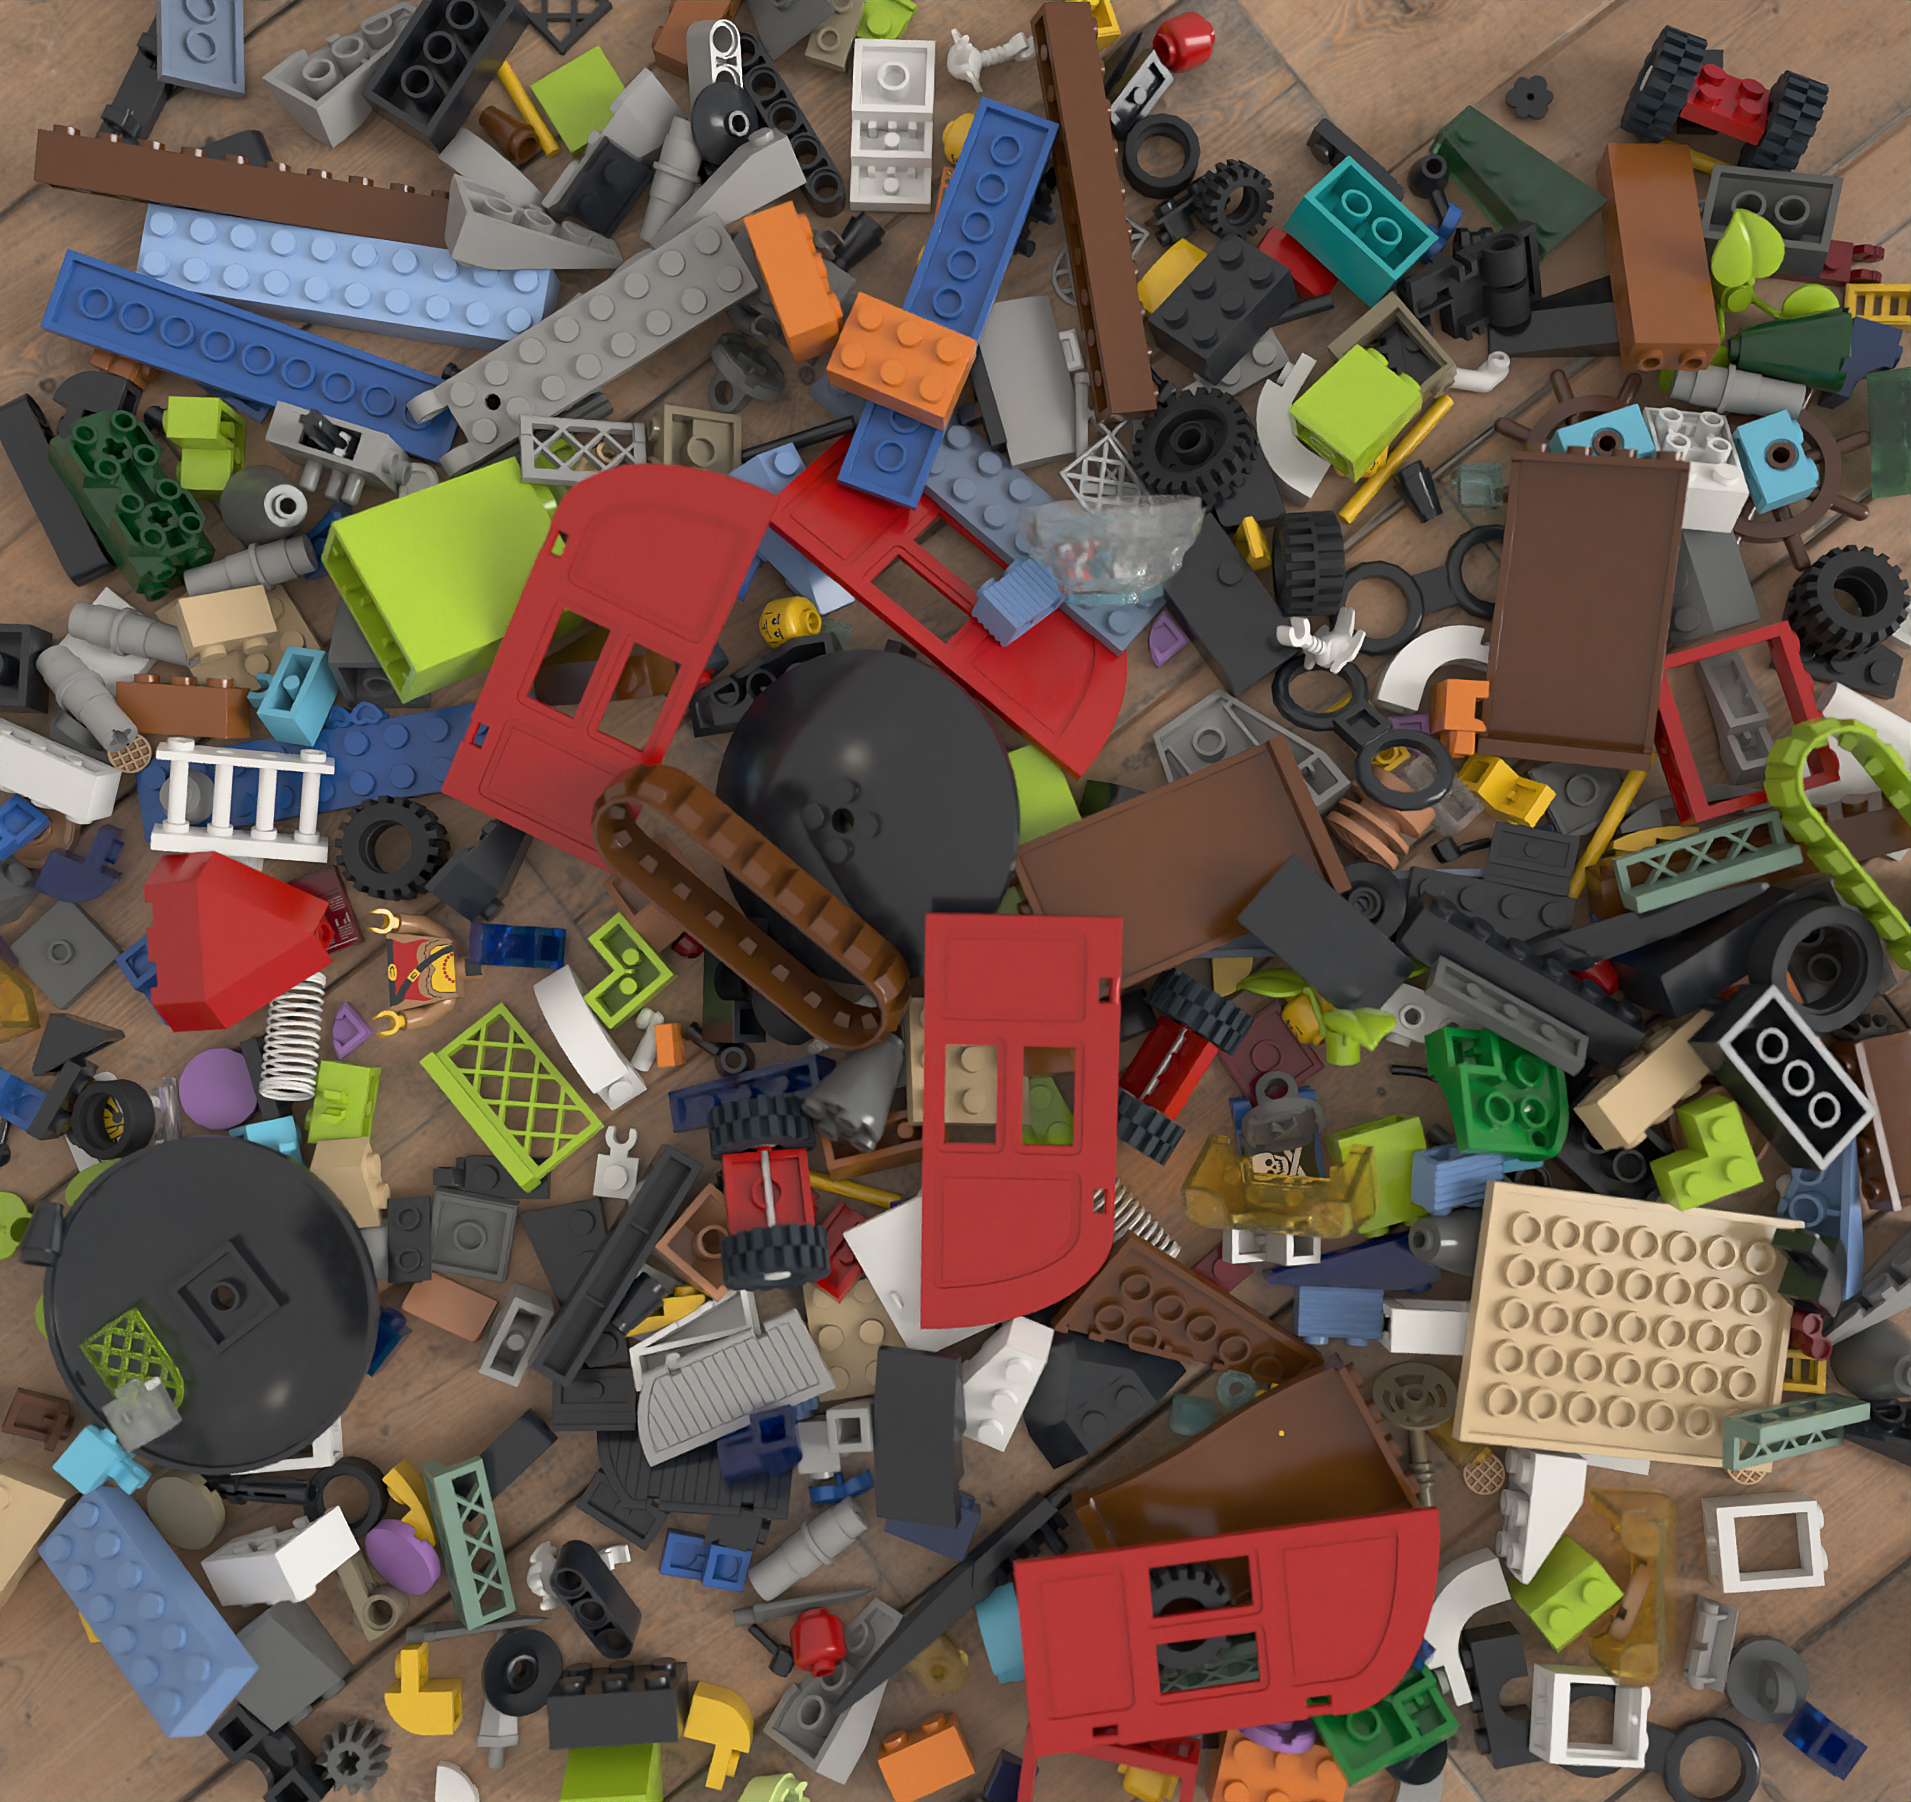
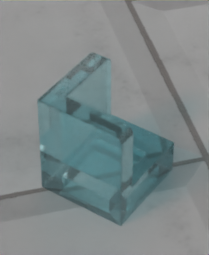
(1479, 486)

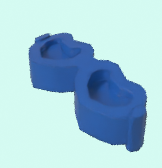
(1445, 232)
(361, 715)
(834, 1494)

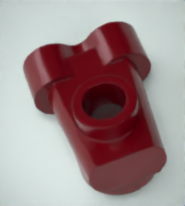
(1807, 1336)

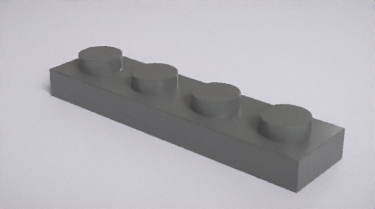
(1507, 1015)

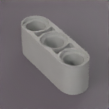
(713, 59)

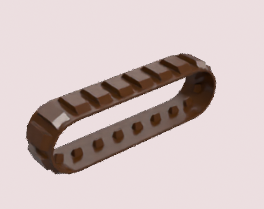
(730, 933)

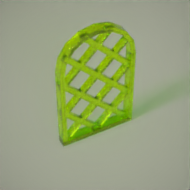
(150, 1340)

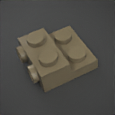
(695, 438)

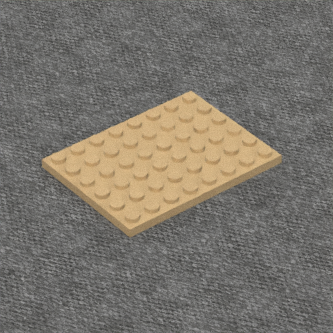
(1620, 1325)

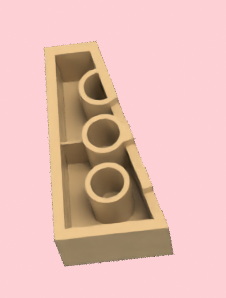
(1646, 1084)
(29, 1512)

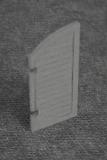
(726, 1384)

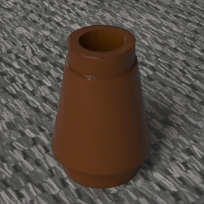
(510, 134)

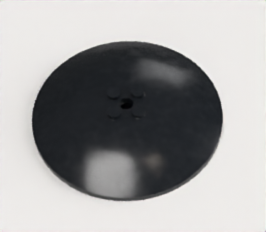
(913, 769)
(164, 1239)

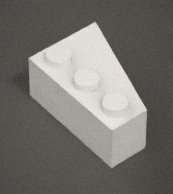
(697, 1330)
(1002, 1379)
(281, 1564)

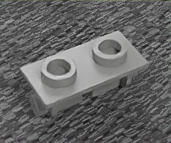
(1710, 1644)

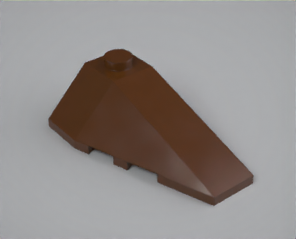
(568, 671)

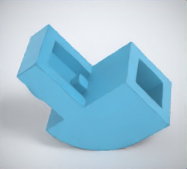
(1001, 1633)

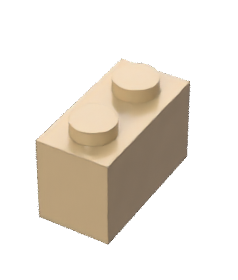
(225, 623)
(354, 1177)

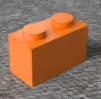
(925, 1758)

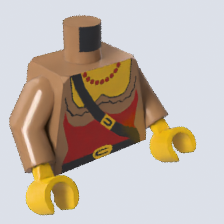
(423, 970)

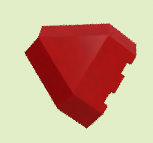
(228, 939)

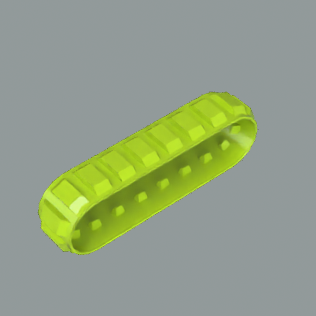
(1806, 825)

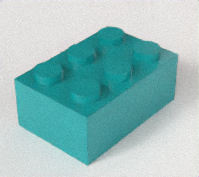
(1360, 231)

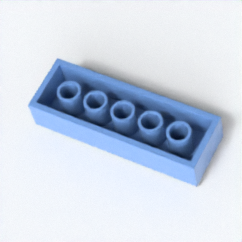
(147, 1611)

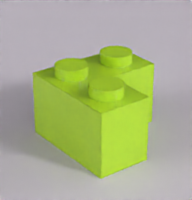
(210, 442)
(637, 974)
(1716, 1159)

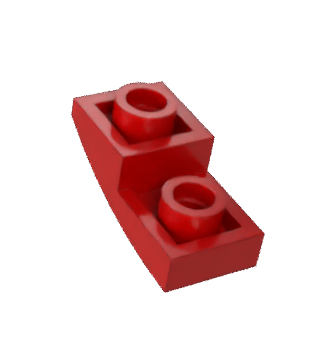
(1308, 273)

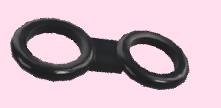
(1424, 591)
(1367, 735)
(1668, 1747)

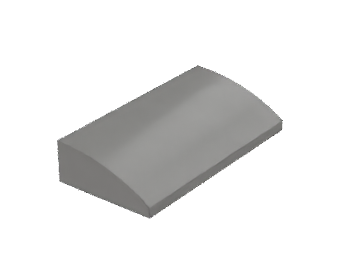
(1030, 382)

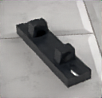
(139, 96)
(984, 409)

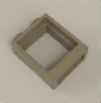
(1381, 318)

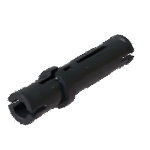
(265, 1489)

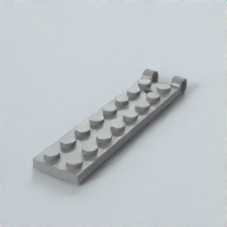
(591, 340)

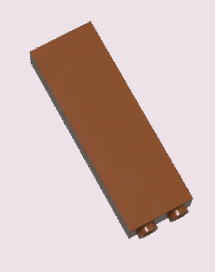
(1657, 257)

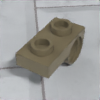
(834, 39)
(362, 1588)

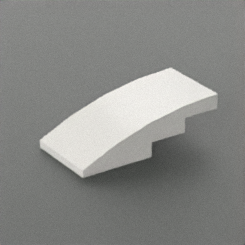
(892, 125)

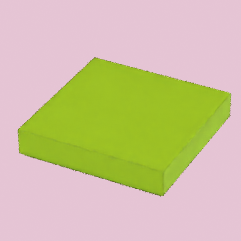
(579, 97)

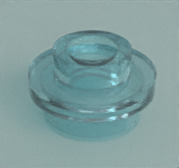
(1222, 1389)

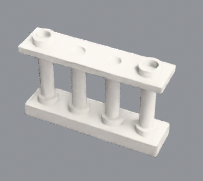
(219, 835)

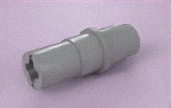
(673, 177)
(1737, 391)
(257, 565)
(128, 633)
(86, 697)
(809, 1548)

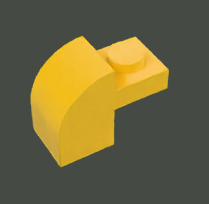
(1504, 792)
(423, 1703)
(723, 1720)

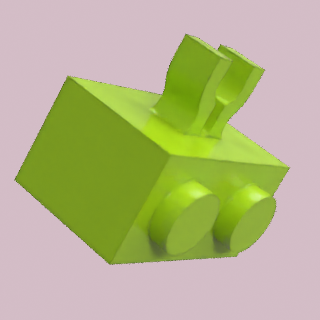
(342, 1101)

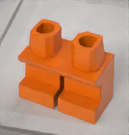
(1454, 712)

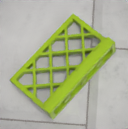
(483, 1118)

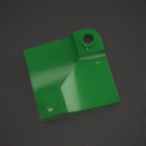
(1499, 1094)
(1391, 1730)

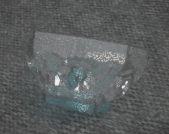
(1111, 545)

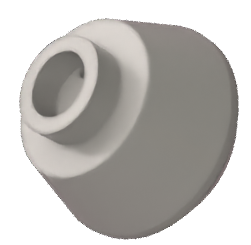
(199, 797)

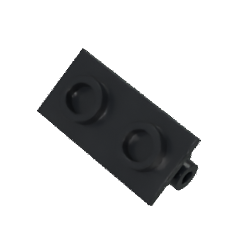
(1173, 216)
(409, 1240)

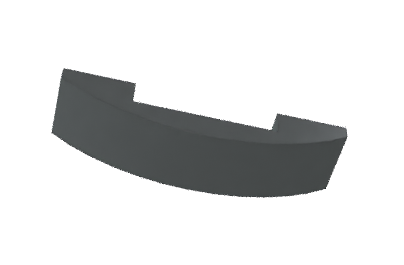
(1649, 815)

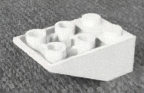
(1715, 477)
(1537, 1506)

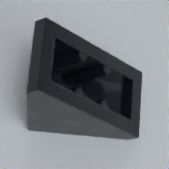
(71, 1038)

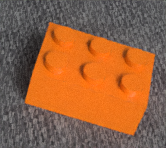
(795, 280)
(901, 361)
(1253, 1773)

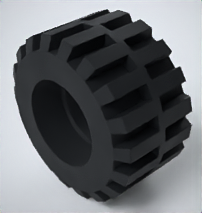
(1308, 563)
(1864, 577)
(360, 842)
(1191, 1581)

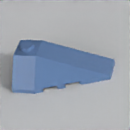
(773, 472)
(1831, 1208)

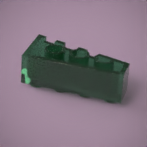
(1515, 180)

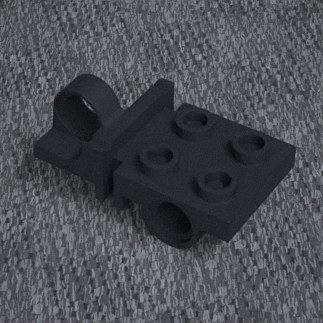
(1484, 285)

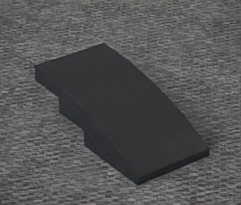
(1325, 939)
(918, 1436)

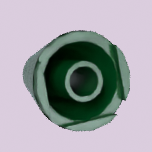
(1797, 348)

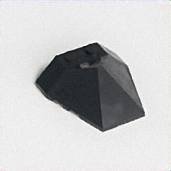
(1090, 1390)

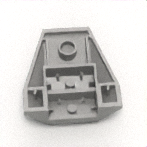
(1225, 727)

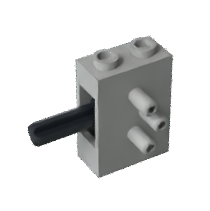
(338, 449)

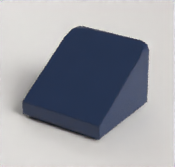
(1004, 1778)

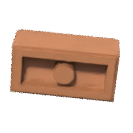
(451, 1306)

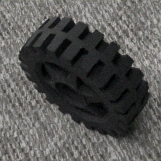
(1196, 446)

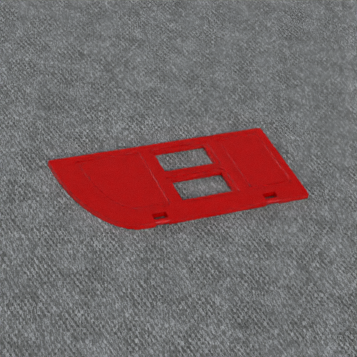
(657, 564)
(1047, 684)
(1006, 1218)
(1330, 1612)

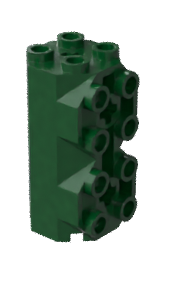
(130, 502)

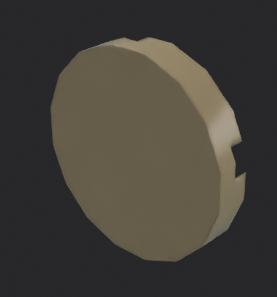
(186, 1510)

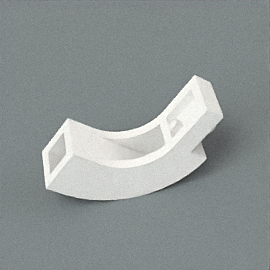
(1292, 465)
(1406, 674)
(587, 1039)
(1460, 1591)

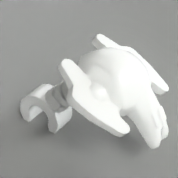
(966, 61)
(1324, 647)
(544, 1562)

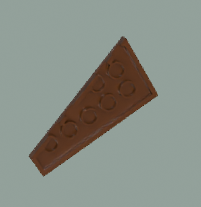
(1179, 1315)

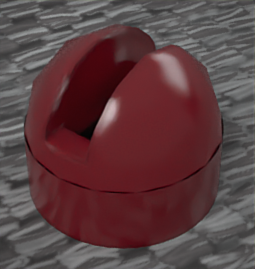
(687, 946)

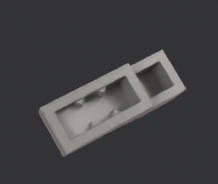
(1737, 716)

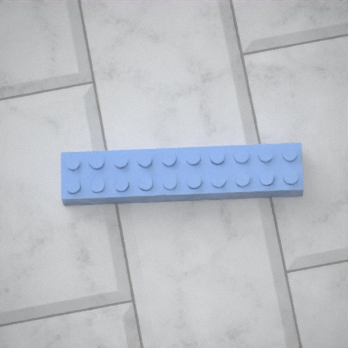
(343, 279)

